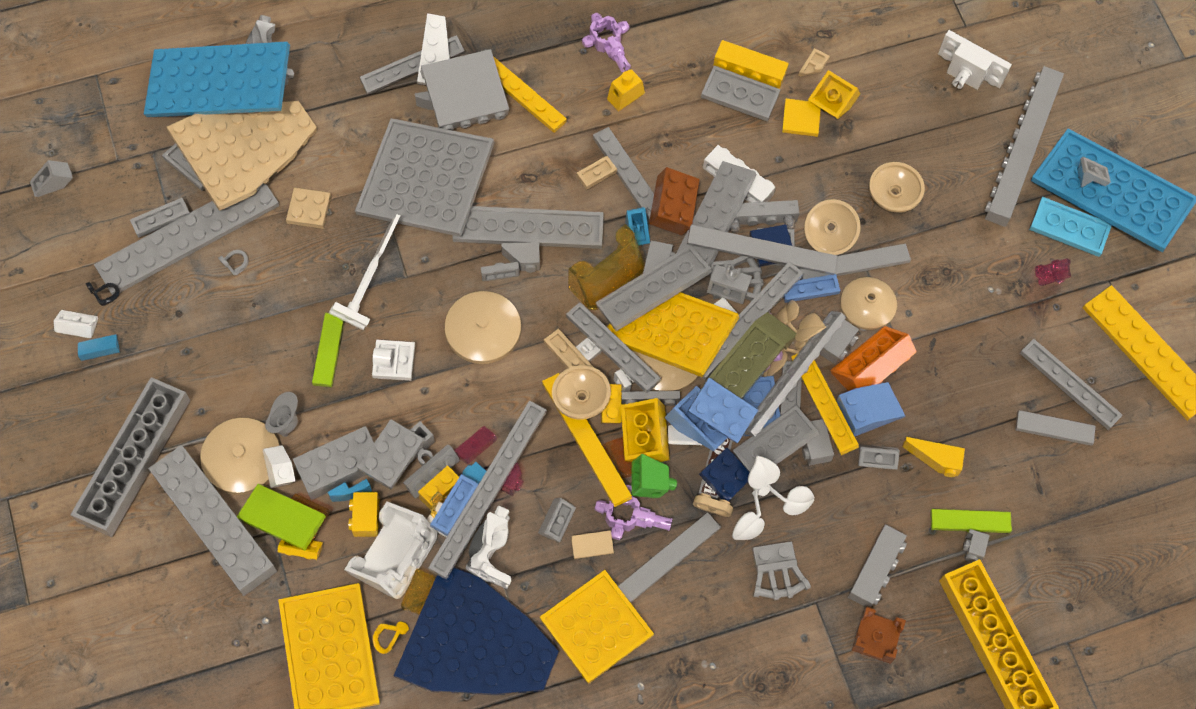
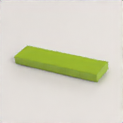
(328, 351)
(965, 520)

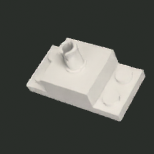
(972, 63)

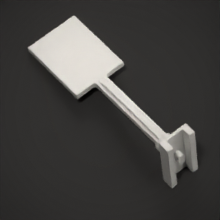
(349, 313)

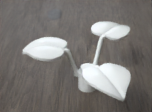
(761, 475)

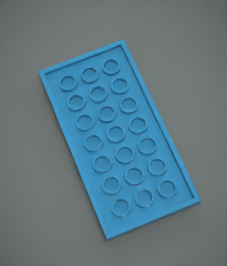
(217, 79)
(1132, 201)

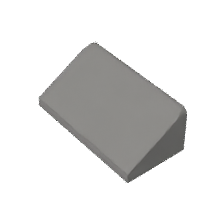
(878, 456)
(557, 519)

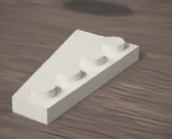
(434, 43)

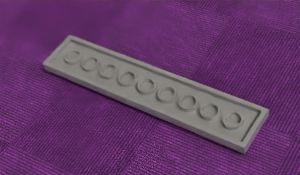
(181, 239)

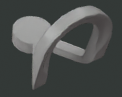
(238, 270)

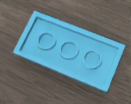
(1070, 226)

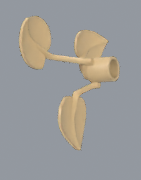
(808, 328)

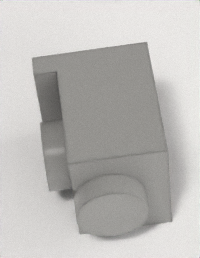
(975, 546)

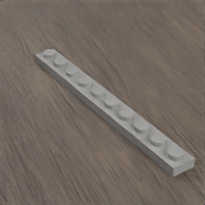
(487, 490)

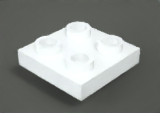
(393, 360)

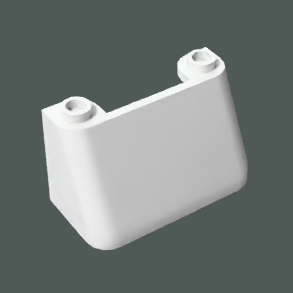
(395, 552)

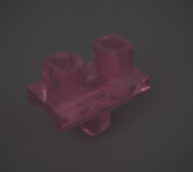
(1053, 272)

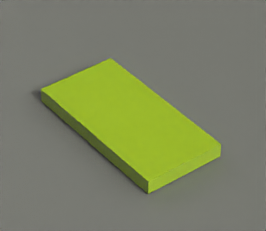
(281, 517)

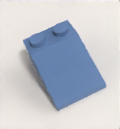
(869, 407)
(692, 426)

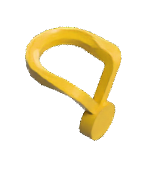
(400, 628)

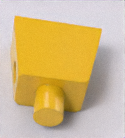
(625, 90)

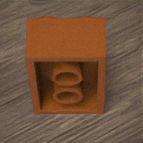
(674, 201)

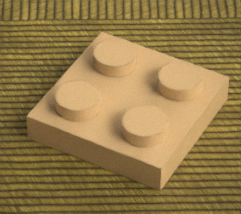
(308, 208)

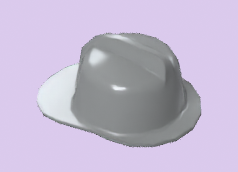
(282, 414)

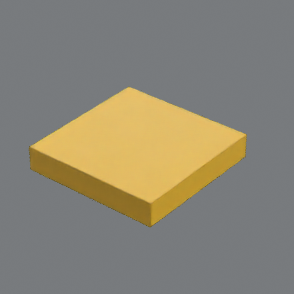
(801, 118)

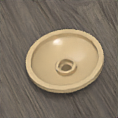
(900, 179)
(845, 229)
(865, 312)
(580, 382)

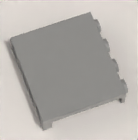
(465, 90)

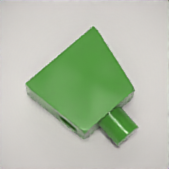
(650, 478)

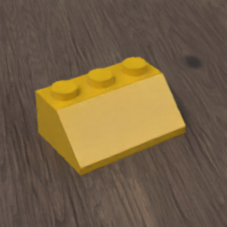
(645, 430)

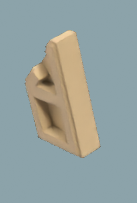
(814, 63)

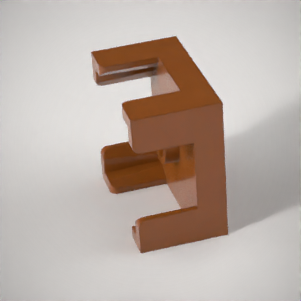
(878, 636)

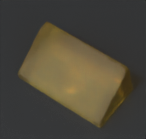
(417, 592)

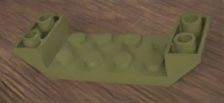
(753, 354)

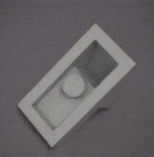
(1092, 171)

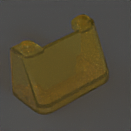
(610, 274)

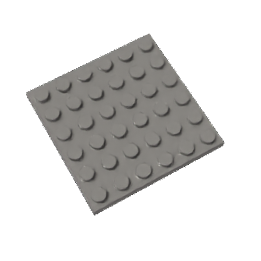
(425, 177)

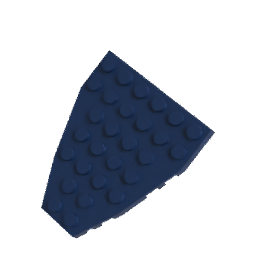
(474, 642)

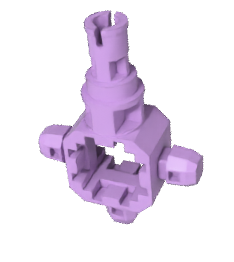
(611, 46)
(641, 517)

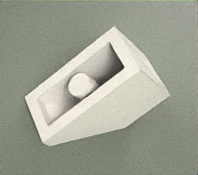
(278, 466)

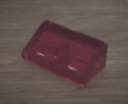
(475, 445)

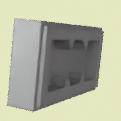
(500, 271)

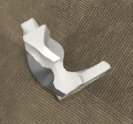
(489, 538)

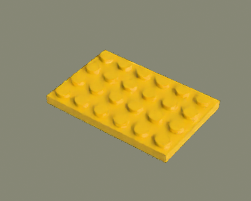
(680, 332)
(329, 649)

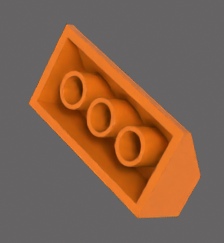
(874, 359)

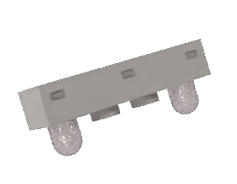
(766, 212)

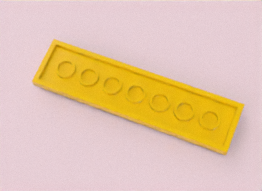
(1145, 349)

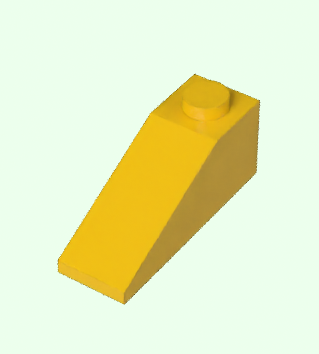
(938, 456)

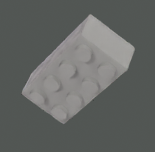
(334, 463)

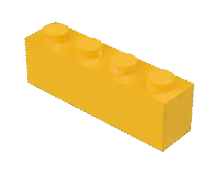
(751, 64)

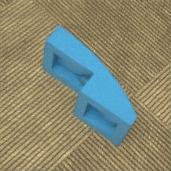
(343, 493)

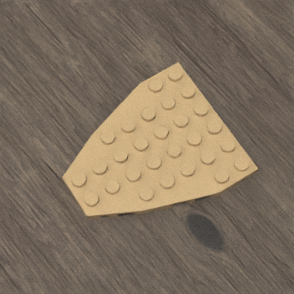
(241, 150)

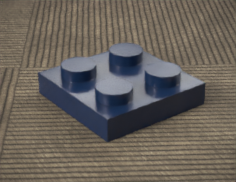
(725, 475)

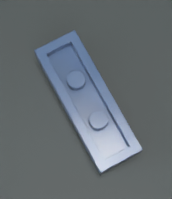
(813, 288)
(454, 505)

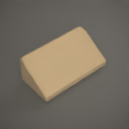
(592, 544)

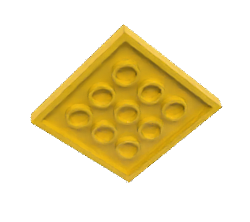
(596, 626)

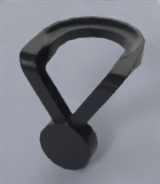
(105, 301)

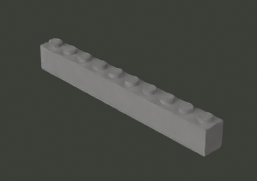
(1024, 146)

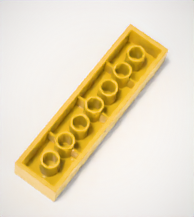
(996, 639)

